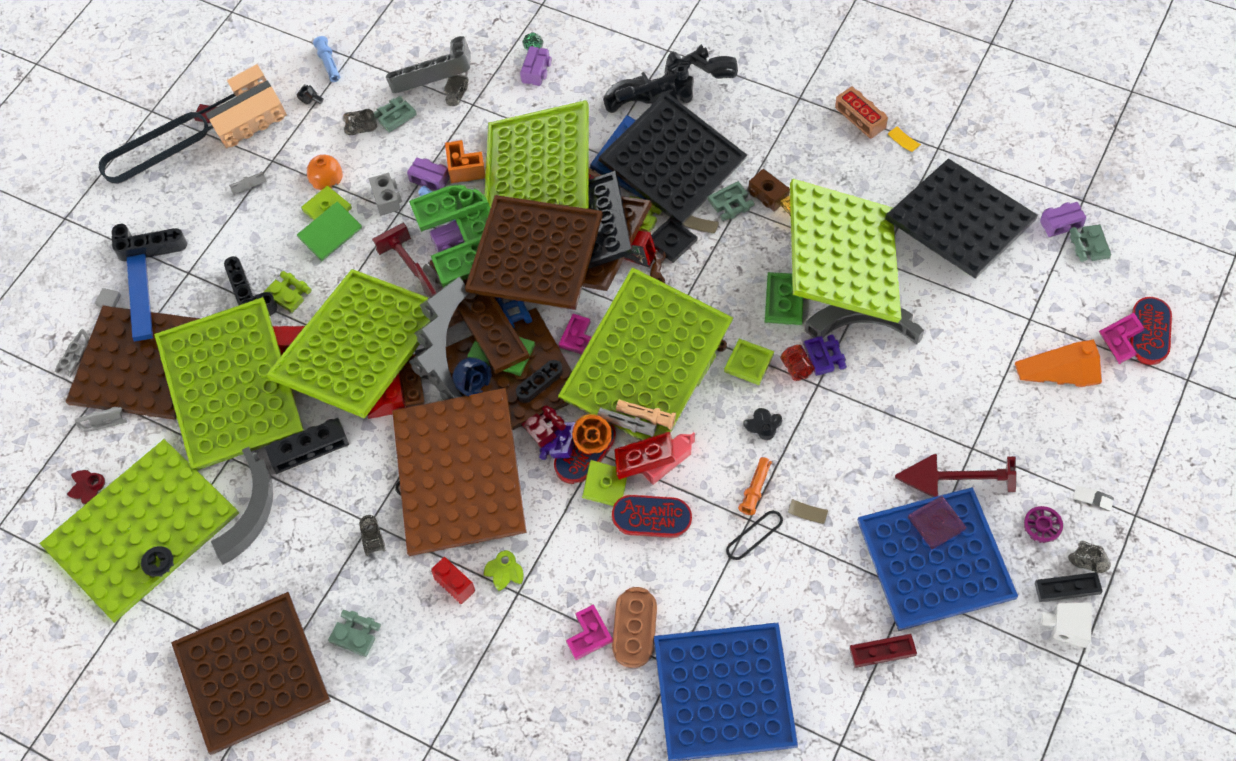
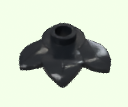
(763, 423)

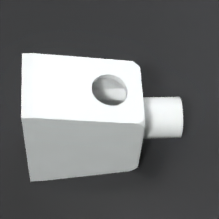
(1070, 623)

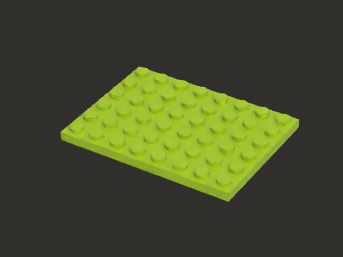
(540, 156)
(843, 251)
(353, 344)
(646, 351)
(222, 386)
(143, 508)

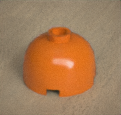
(324, 171)
(591, 433)

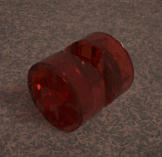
(797, 362)

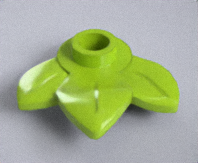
(502, 572)

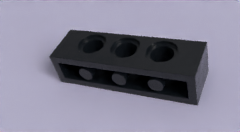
(301, 454)

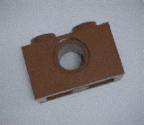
(768, 189)

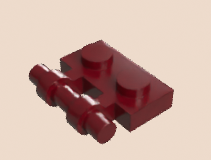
(538, 428)

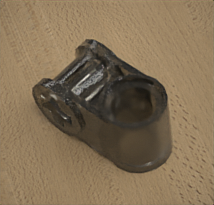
(455, 89)
(360, 121)
(371, 538)
(1090, 557)

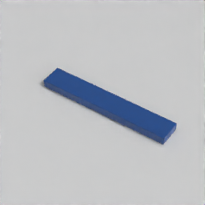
(139, 298)

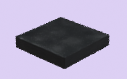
(673, 239)

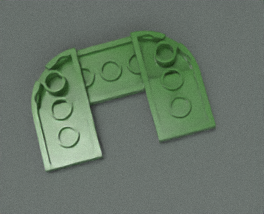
(469, 210)

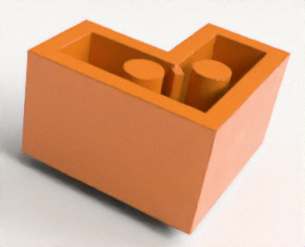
(463, 166)

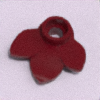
(84, 485)

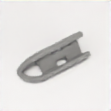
(74, 348)
(96, 419)

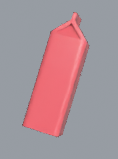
(682, 449)

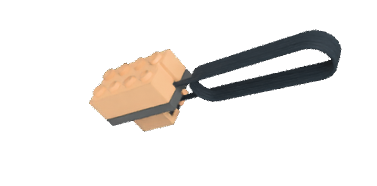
(250, 111)

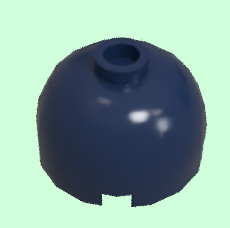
(471, 376)

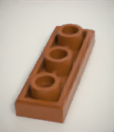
(412, 388)

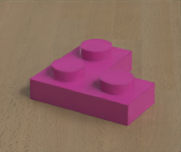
(574, 334)
(1117, 337)
(593, 636)

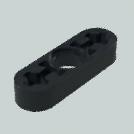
(540, 373)

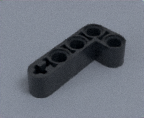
(149, 243)
(242, 287)

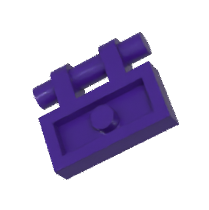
(818, 353)
(562, 444)

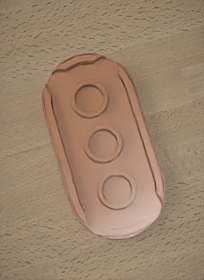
(634, 627)

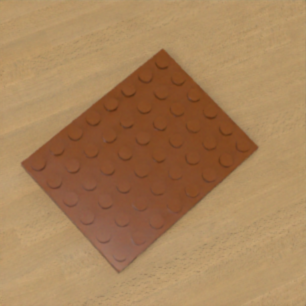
(458, 472)

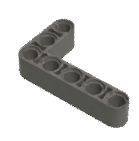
(432, 70)

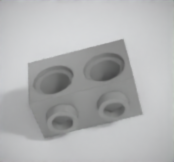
(384, 193)

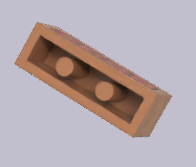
(861, 112)

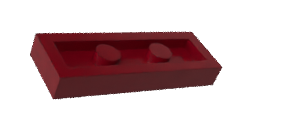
(883, 650)

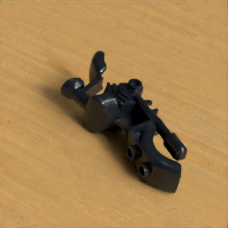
(673, 82)

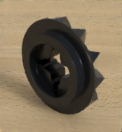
(149, 559)

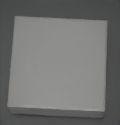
(107, 298)

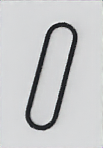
(748, 529)

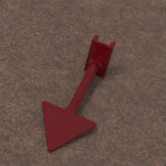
(393, 240)
(925, 475)

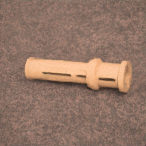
(655, 416)

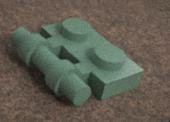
(397, 115)
(729, 196)
(1095, 243)
(352, 639)

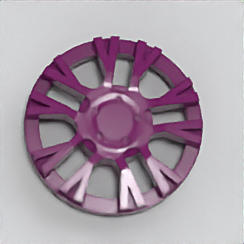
(1043, 524)

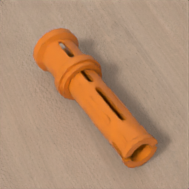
(753, 493)

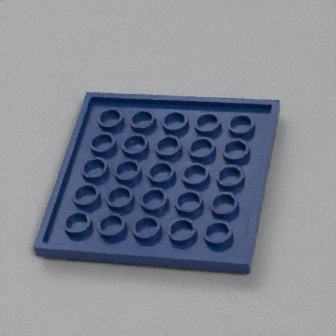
(940, 581)
(724, 692)

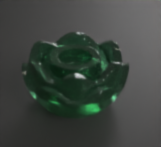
(532, 40)

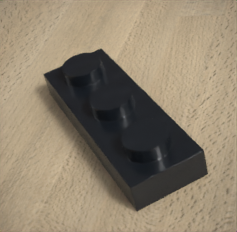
(1068, 587)

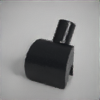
(307, 94)

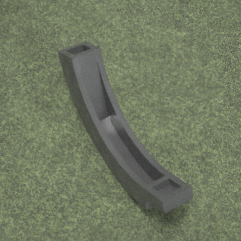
(834, 317)
(255, 516)

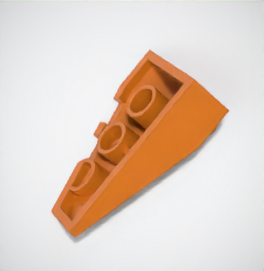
(1069, 364)

